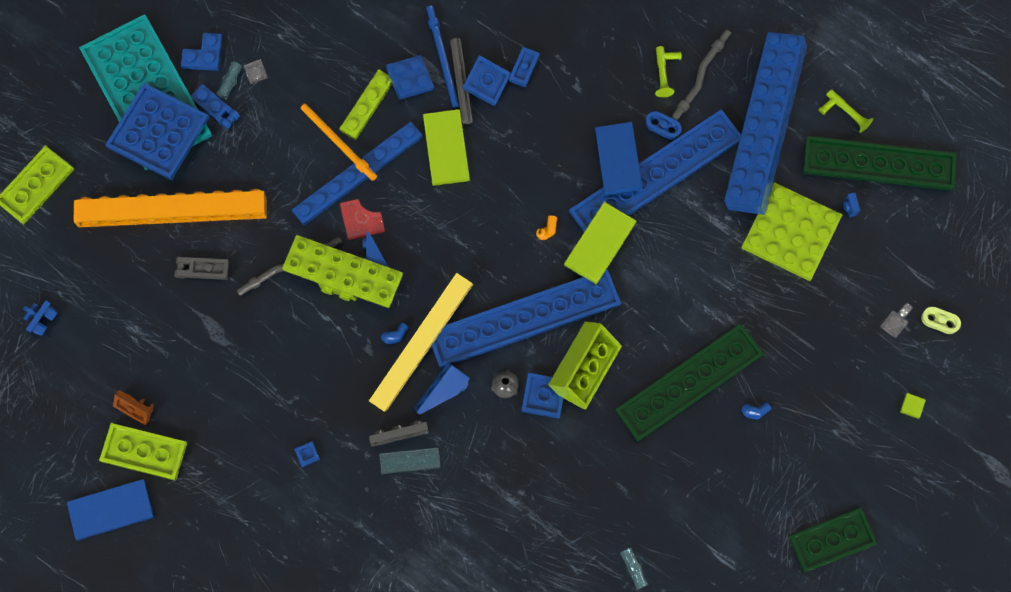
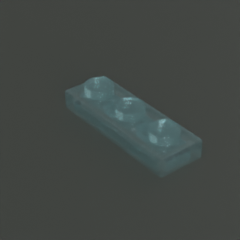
(410, 460)

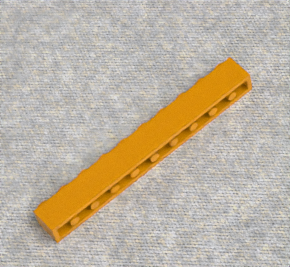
(170, 208)

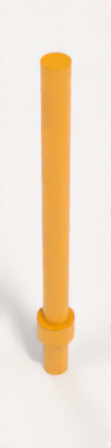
(361, 164)

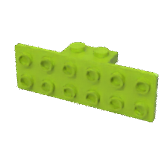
(342, 272)

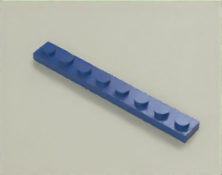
(353, 177)

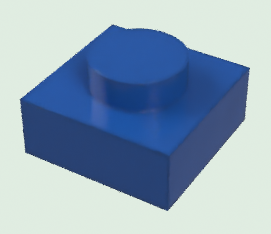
(851, 205)

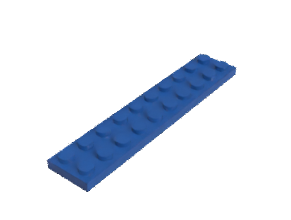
(666, 168)
(524, 319)

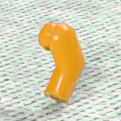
(549, 230)

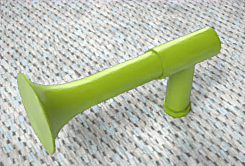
(664, 90)
(836, 99)

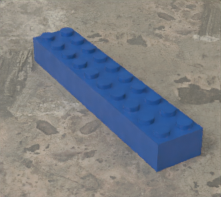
(766, 123)

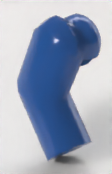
(395, 336)
(755, 412)

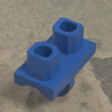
(45, 310)

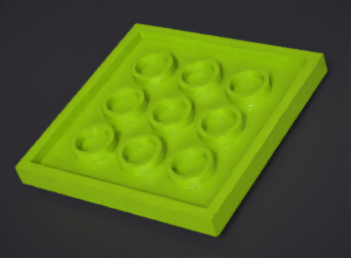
(792, 232)

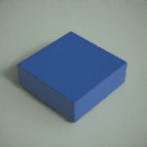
(307, 454)

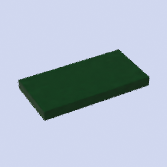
(832, 540)

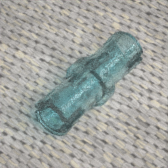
(229, 80)
(634, 568)

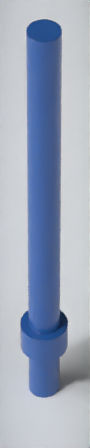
(434, 25)

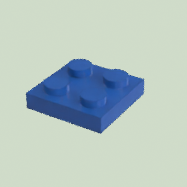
(409, 77)
(486, 80)
(540, 397)

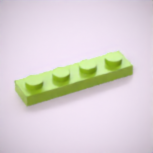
(366, 105)

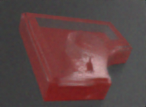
(359, 220)

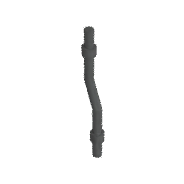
(717, 46)
(255, 282)

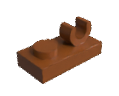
(133, 408)

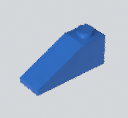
(444, 387)

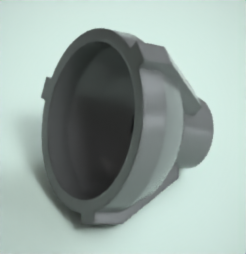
(502, 390)

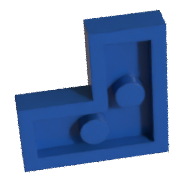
(206, 58)

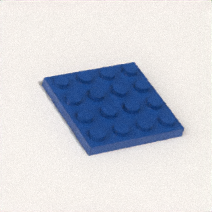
(157, 131)

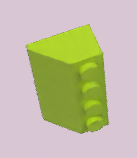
(585, 364)

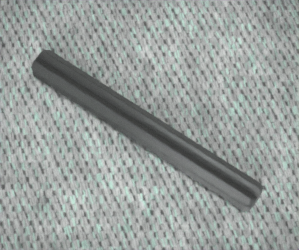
(460, 74)

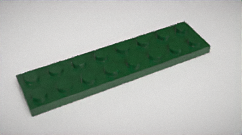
(880, 163)
(689, 382)

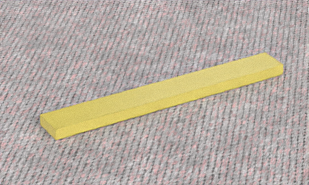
(421, 342)

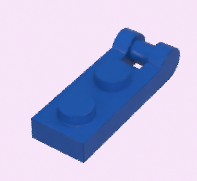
(214, 106)

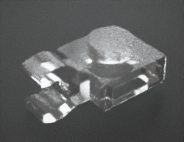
(895, 322)

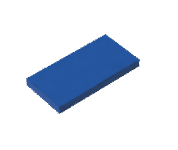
(618, 158)
(110, 509)

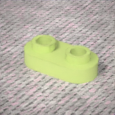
(940, 319)

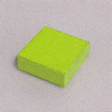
(912, 406)

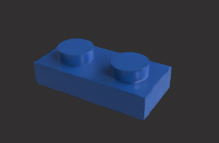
(524, 67)

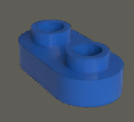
(664, 124)

